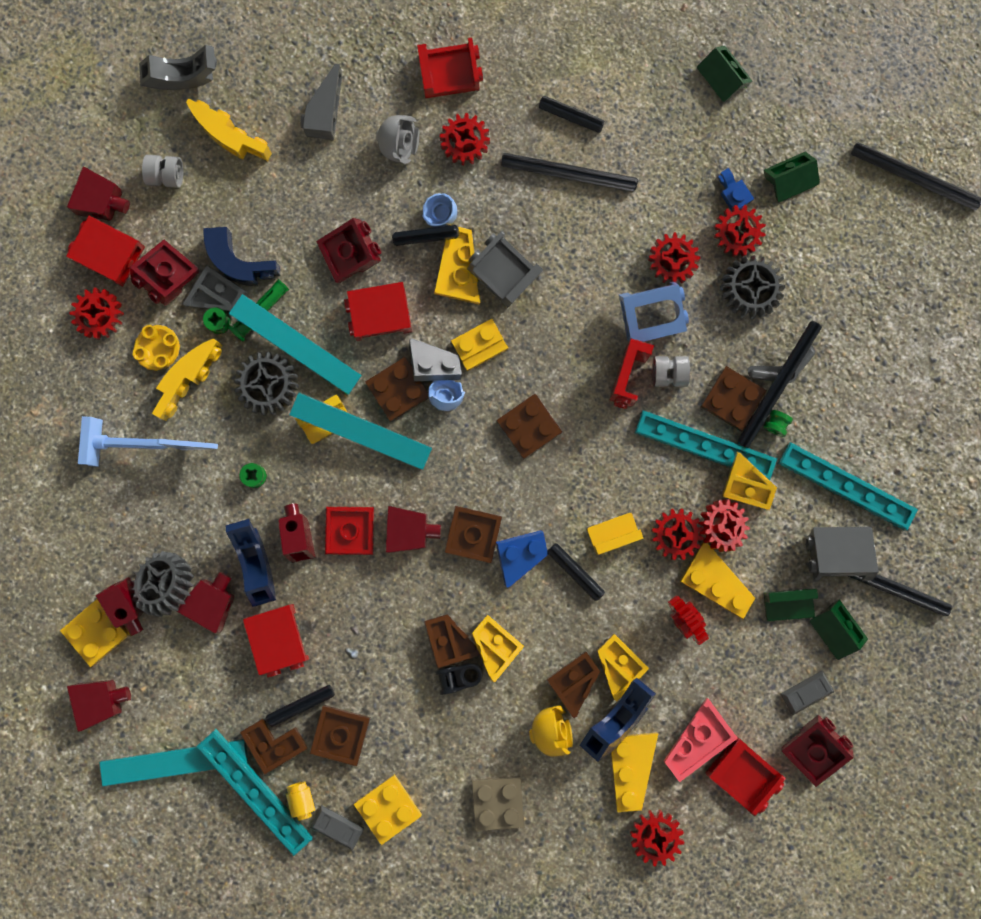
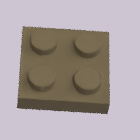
(498, 803)

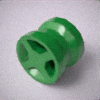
(221, 322)
(778, 423)
(256, 479)

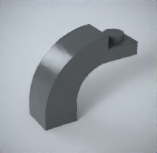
(178, 73)

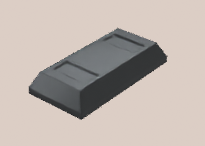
(807, 692)
(337, 827)

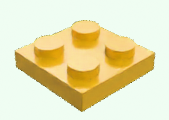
(93, 634)
(387, 809)

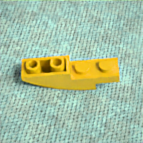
(223, 132)
(191, 367)

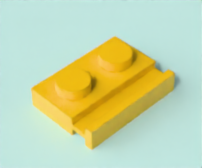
(479, 344)

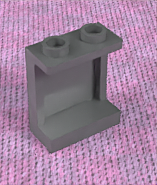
(503, 269)
(842, 552)

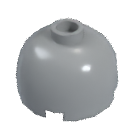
(398, 138)

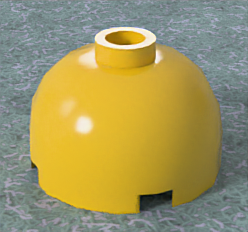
(551, 733)

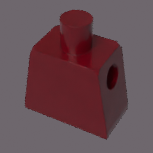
(96, 197)
(408, 530)
(296, 544)
(115, 601)
(209, 603)
(96, 702)

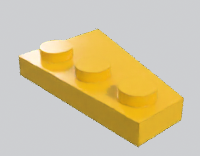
(453, 277)
(717, 582)
(631, 770)

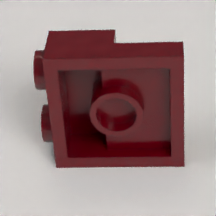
(349, 249)
(162, 273)
(818, 750)

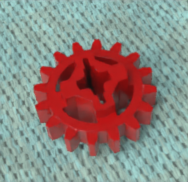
(460, 130)
(742, 221)
(684, 258)
(103, 321)
(679, 522)
(724, 525)
(688, 620)
(666, 836)

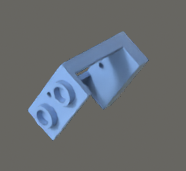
(630, 301)

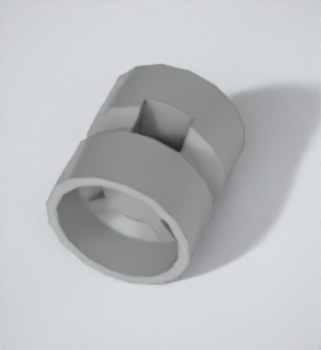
(165, 171)
(679, 371)

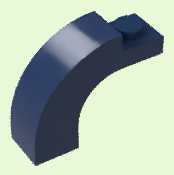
(220, 250)
(253, 561)
(619, 722)

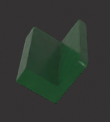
(723, 73)
(793, 176)
(790, 604)
(839, 630)

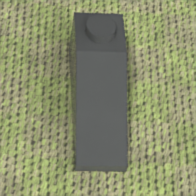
(322, 108)

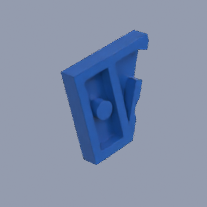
(520, 555)

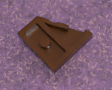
(448, 641)
(574, 682)

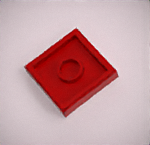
(349, 531)

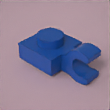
(735, 192)

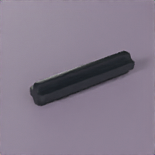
(571, 114)
(425, 235)
(575, 572)
(300, 705)

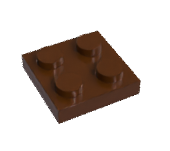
(397, 390)
(733, 398)
(529, 426)
(473, 534)
(340, 735)

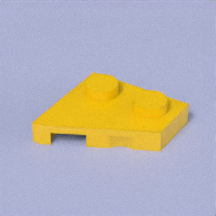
(749, 484)
(495, 647)
(620, 666)

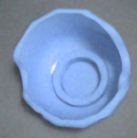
(439, 210)
(445, 394)

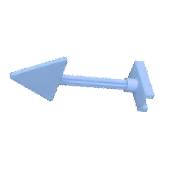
(92, 441)

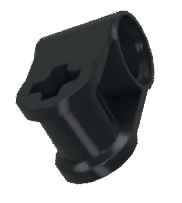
(457, 678)

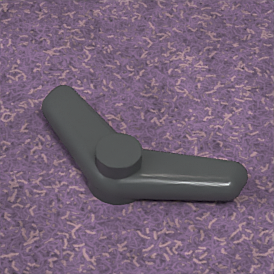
(769, 373)

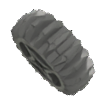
(771, 285)
(256, 385)
(168, 585)

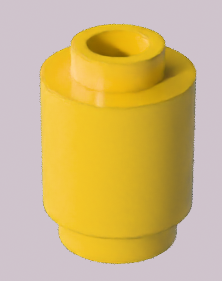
(300, 800)

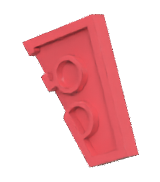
(699, 742)

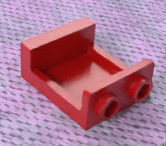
(450, 69)
(105, 250)
(378, 311)
(637, 351)
(275, 641)
(746, 776)

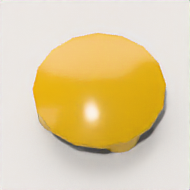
(156, 347)

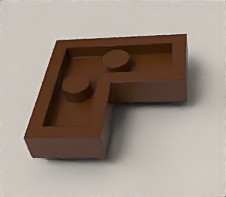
(270, 751)

